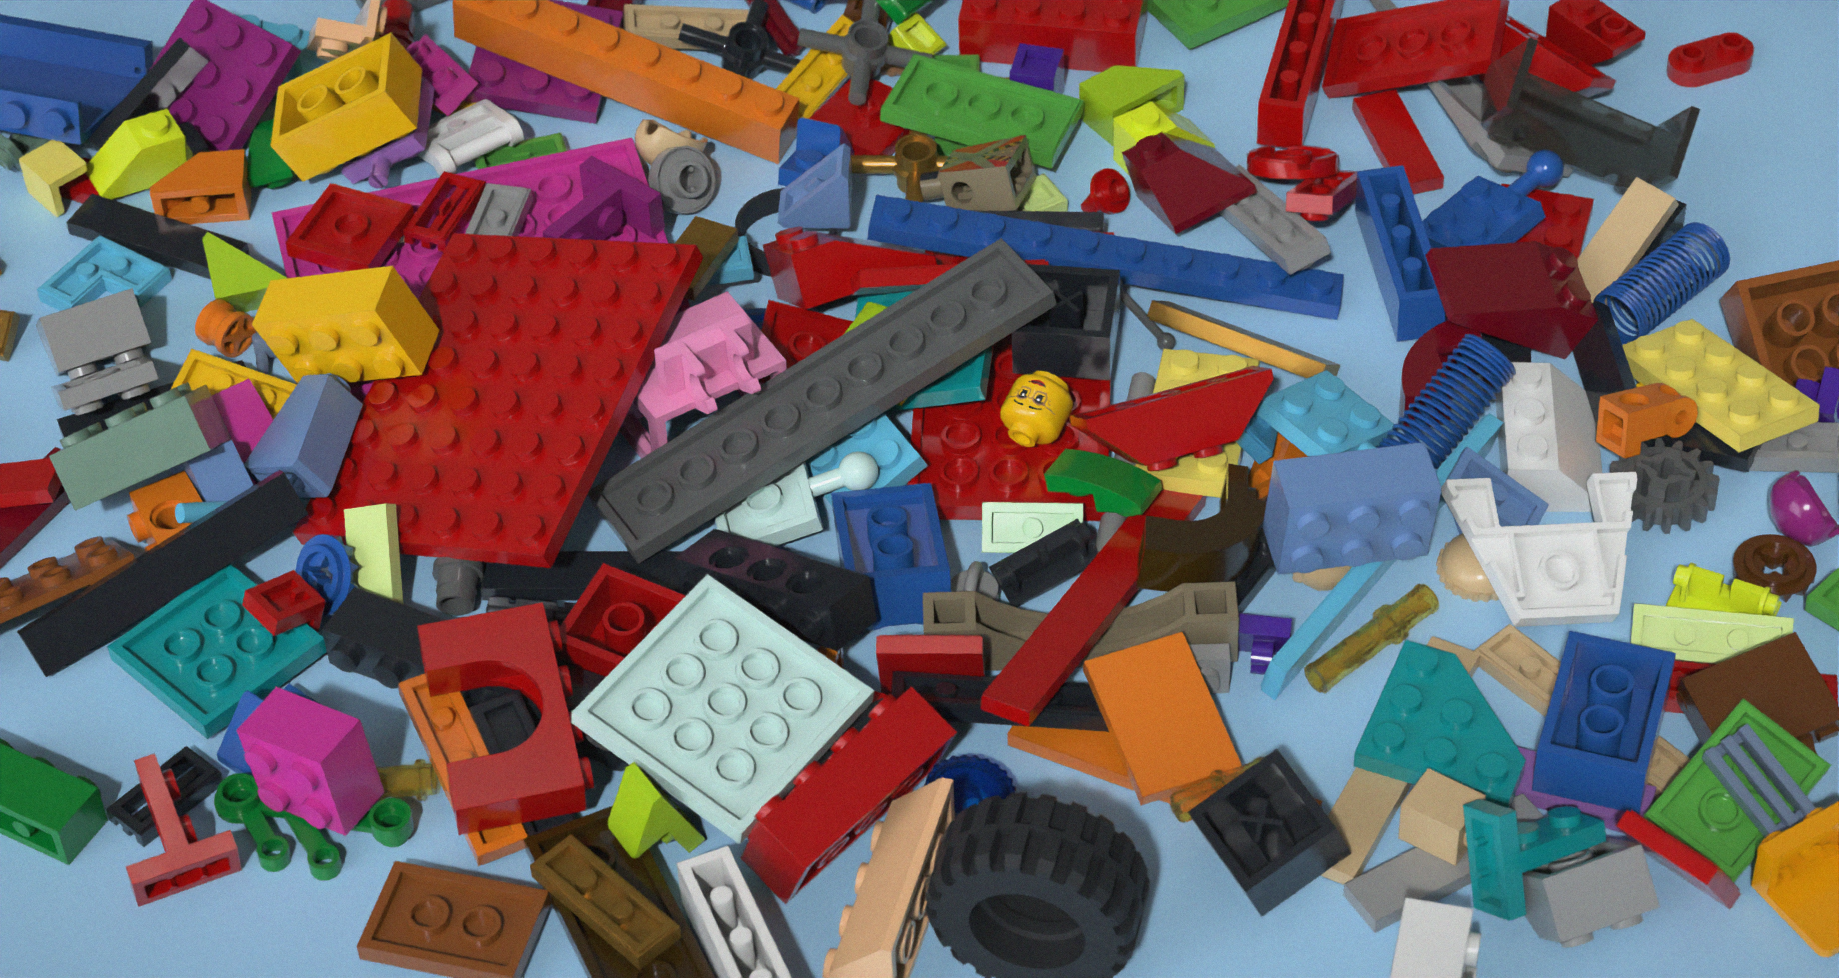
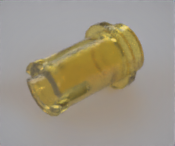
(408, 780)

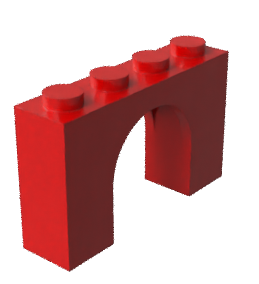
(515, 652)

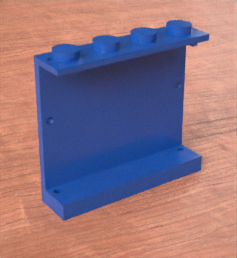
(64, 78)

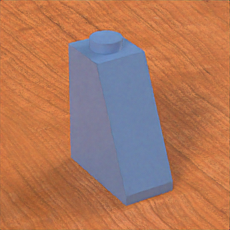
(308, 436)

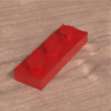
(1322, 196)

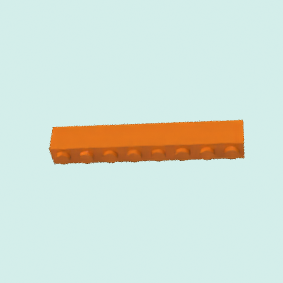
(633, 72)

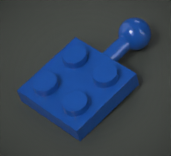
(1490, 212)

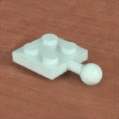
(788, 504)

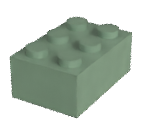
(138, 444)

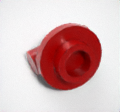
(1107, 193)

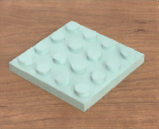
(722, 707)

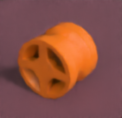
(225, 328)

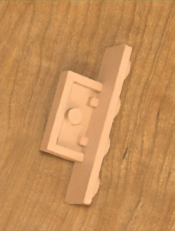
(338, 38)

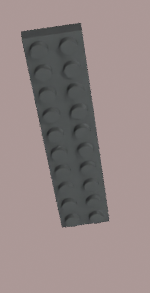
(820, 399)

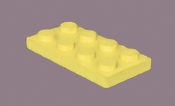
(1733, 392)
(1191, 474)

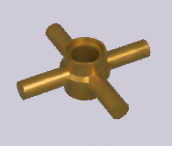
(912, 157)

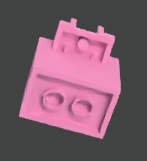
(699, 360)

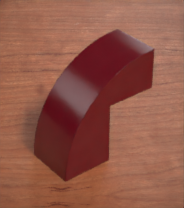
(1424, 360)

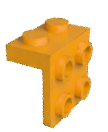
(1800, 877)

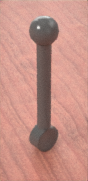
(1164, 340)

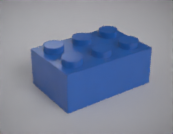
(1603, 722)

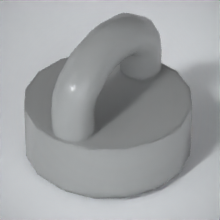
(976, 580)

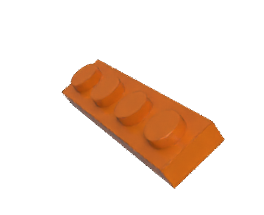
(452, 736)

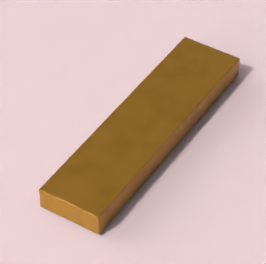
(1239, 339)

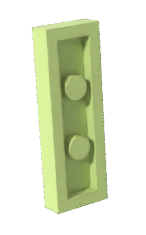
(1704, 634)

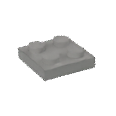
(125, 379)

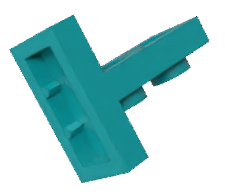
(1505, 849)

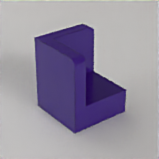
(1039, 67)

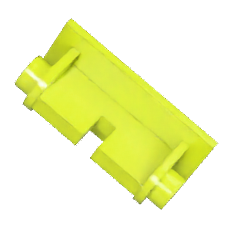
(1706, 591)

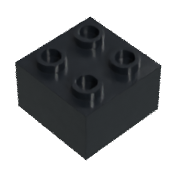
(1078, 332)
(1269, 832)

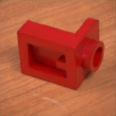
(285, 603)

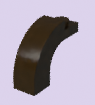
(1203, 549)

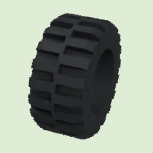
(1037, 890)

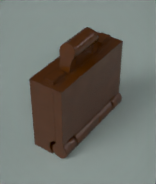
(1773, 679)

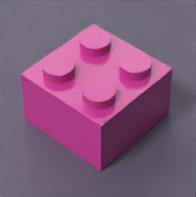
(310, 761)

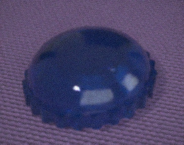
(972, 780)

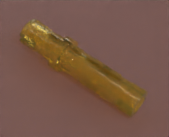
(1387, 627)

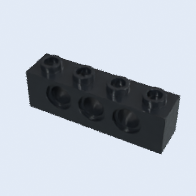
(797, 592)

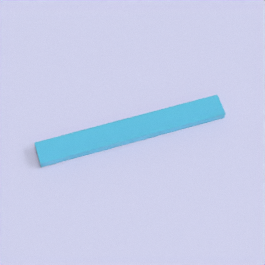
(1356, 583)

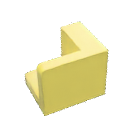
(47, 170)

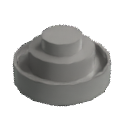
(683, 179)

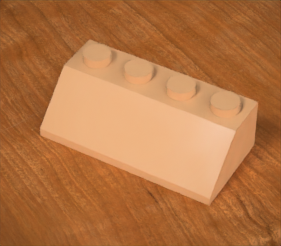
(889, 913)

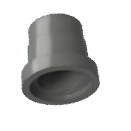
(456, 584)

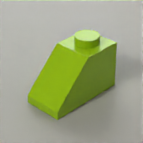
(1126, 89)

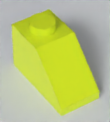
(1149, 121)
(137, 155)

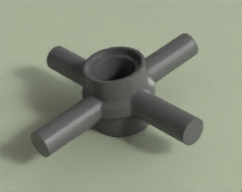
(862, 49)

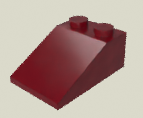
(1515, 293)

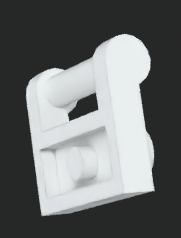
(469, 136)

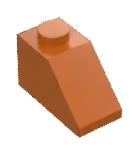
(205, 189)

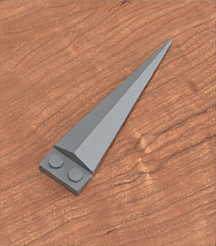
(1463, 103)

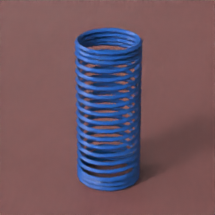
(1640, 303)
(1482, 358)

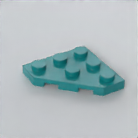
(1440, 722)

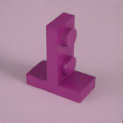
(607, 204)

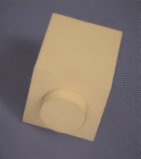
(1435, 816)

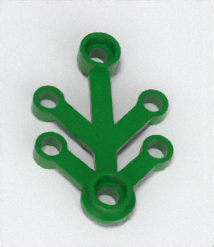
(239, 803)

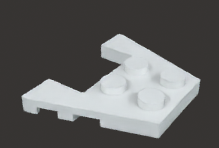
(1551, 569)

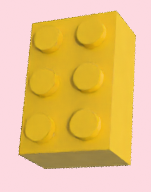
(347, 107)
(346, 325)

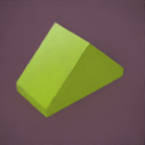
(237, 275)

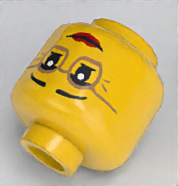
(1036, 408)

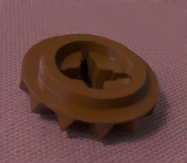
(1775, 552)

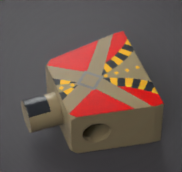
(983, 176)

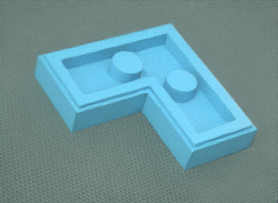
(103, 268)

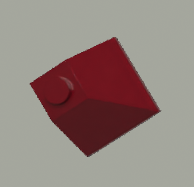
(1183, 179)

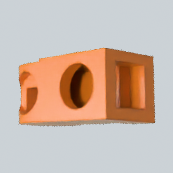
(1642, 415)

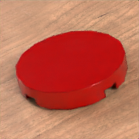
(1293, 162)

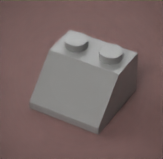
(94, 333)
(1589, 892)

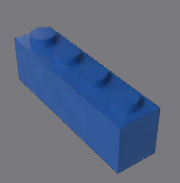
(1398, 250)

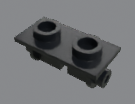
(1045, 563)

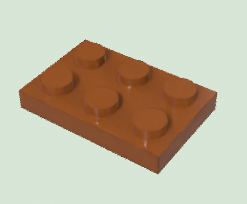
(453, 923)

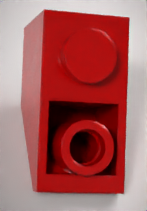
(1591, 30)

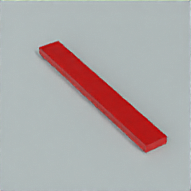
(1079, 617)

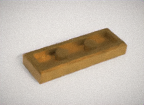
(605, 901)

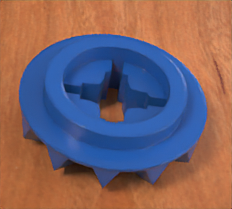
(329, 552)

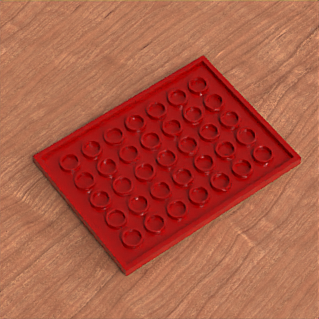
(516, 396)

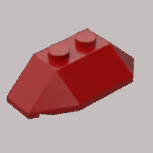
(1555, 62)
(1179, 419)

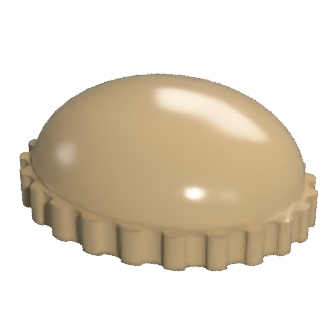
(1463, 572)

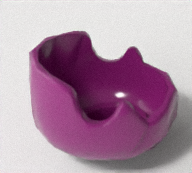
(1800, 511)

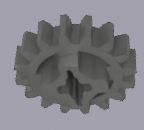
(1670, 485)

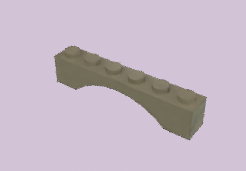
(1201, 610)

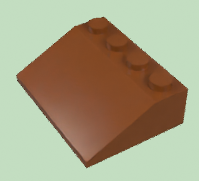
(1787, 320)

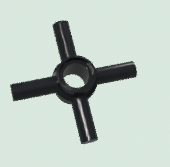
(745, 47)

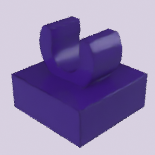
(1824, 394)
(1263, 638)

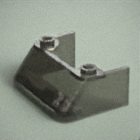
(1580, 130)

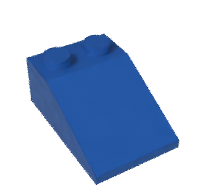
(895, 542)

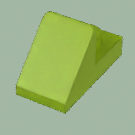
(646, 814)

